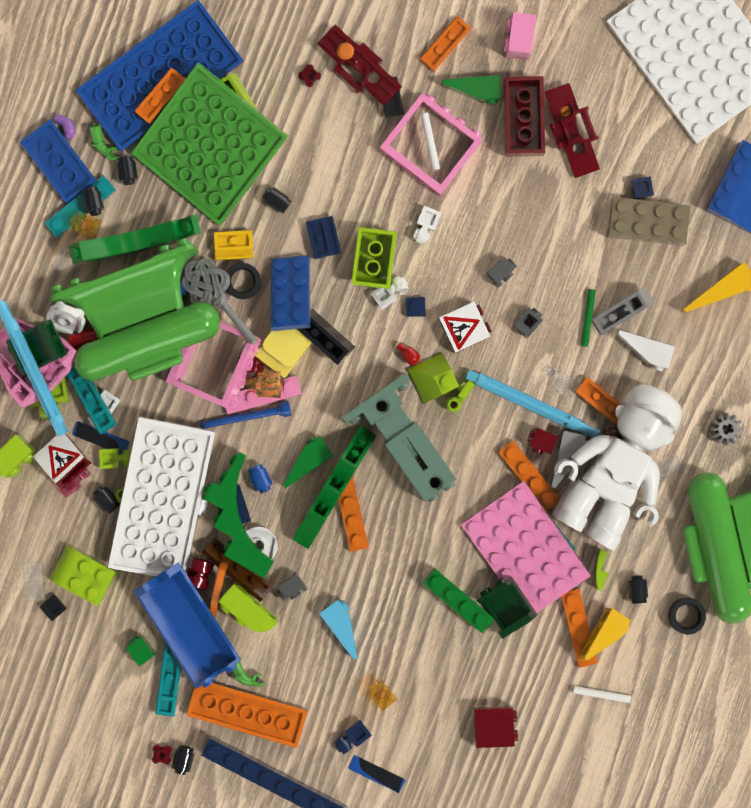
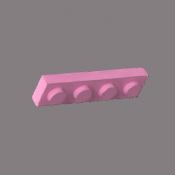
(249, 398)

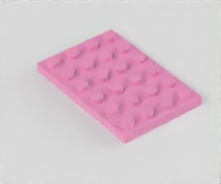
(526, 545)

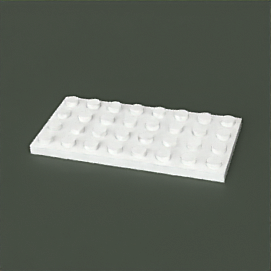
(160, 497)

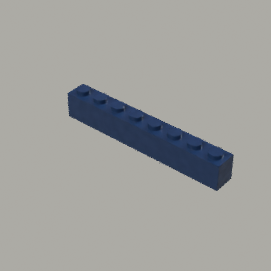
(267, 776)

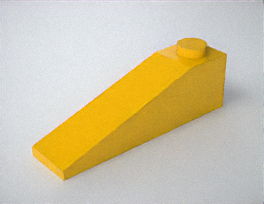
(732, 284)

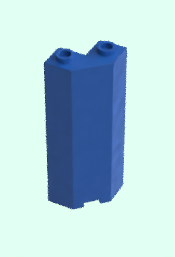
(187, 626)

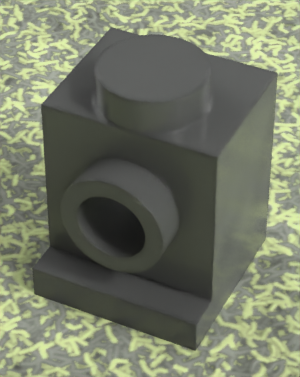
(502, 271)
(524, 329)
(291, 587)

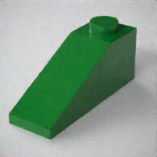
(481, 88)
(311, 457)

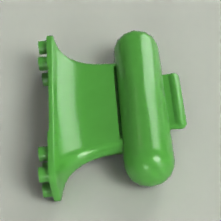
(139, 316)
(721, 545)

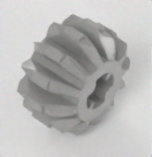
(725, 422)

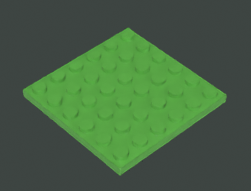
(209, 144)

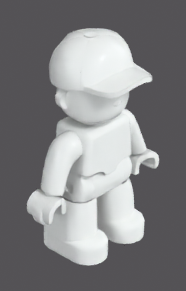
(620, 467)

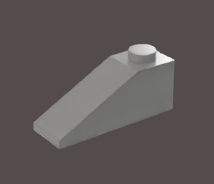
(623, 310)
(568, 445)

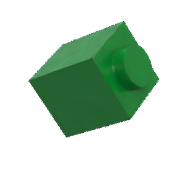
(140, 650)

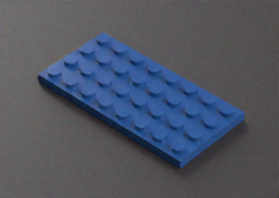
(126, 82)

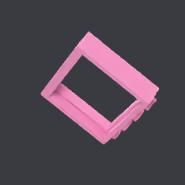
(412, 168)
(237, 380)

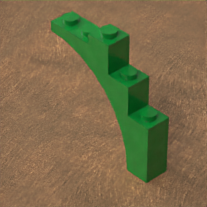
(224, 496)

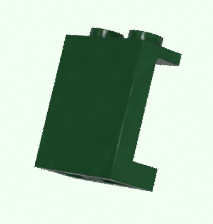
(43, 343)
(507, 606)

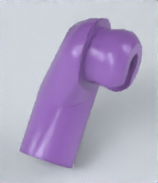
(68, 125)

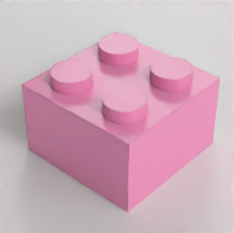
(520, 37)

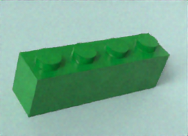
(458, 600)

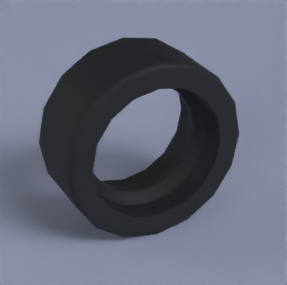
(257, 281)
(701, 616)

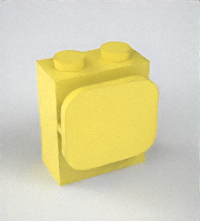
(283, 350)

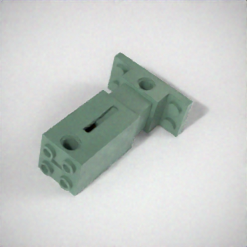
(405, 440)

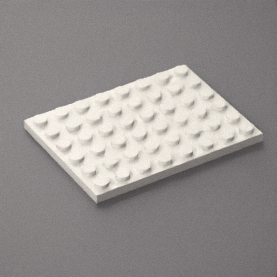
(692, 57)

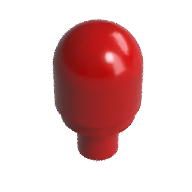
(408, 354)

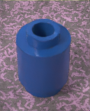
(260, 479)

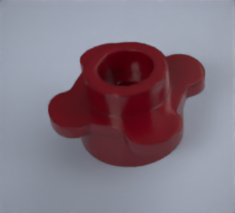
(304, 75)
(161, 759)

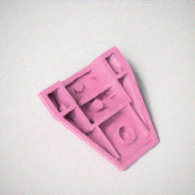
(19, 385)

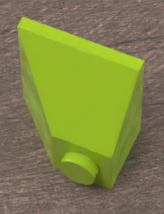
(433, 378)

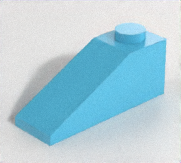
(339, 621)

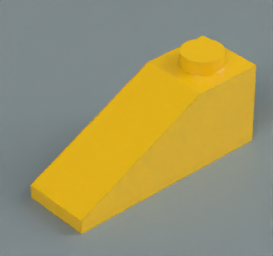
(609, 629)

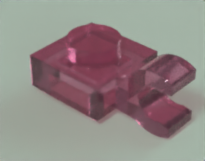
(75, 485)

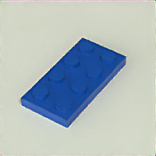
(58, 161)
(290, 293)

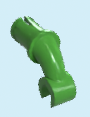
(99, 143)
(243, 678)

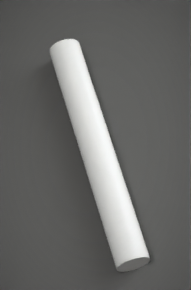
(430, 141)
(602, 694)

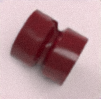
(199, 572)

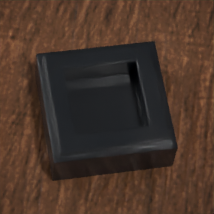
(53, 607)

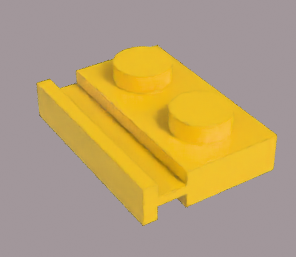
(233, 245)

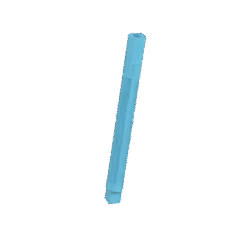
(32, 369)
(531, 403)

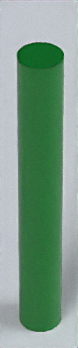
(588, 317)

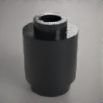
(127, 170)
(276, 200)
(92, 201)
(105, 499)
(638, 589)
(183, 759)

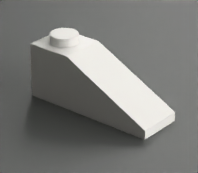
(651, 351)

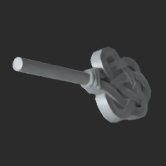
(192, 282)

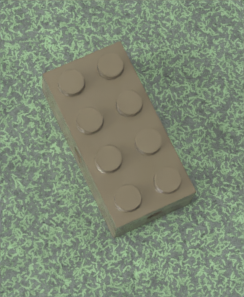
(648, 221)

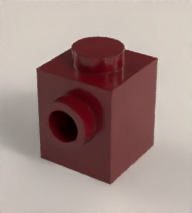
(542, 441)

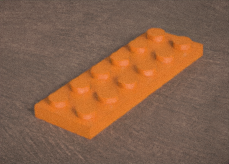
(248, 713)

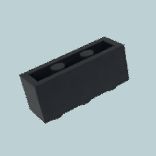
(327, 338)

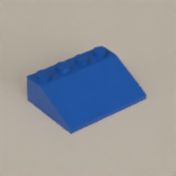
(733, 194)

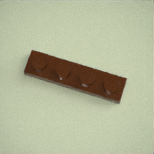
(251, 582)

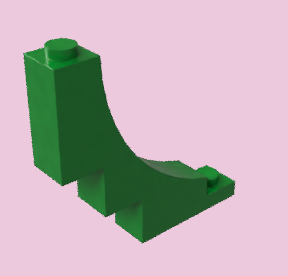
(135, 241)
(334, 487)

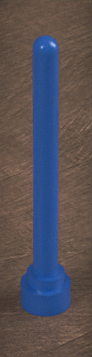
(282, 410)

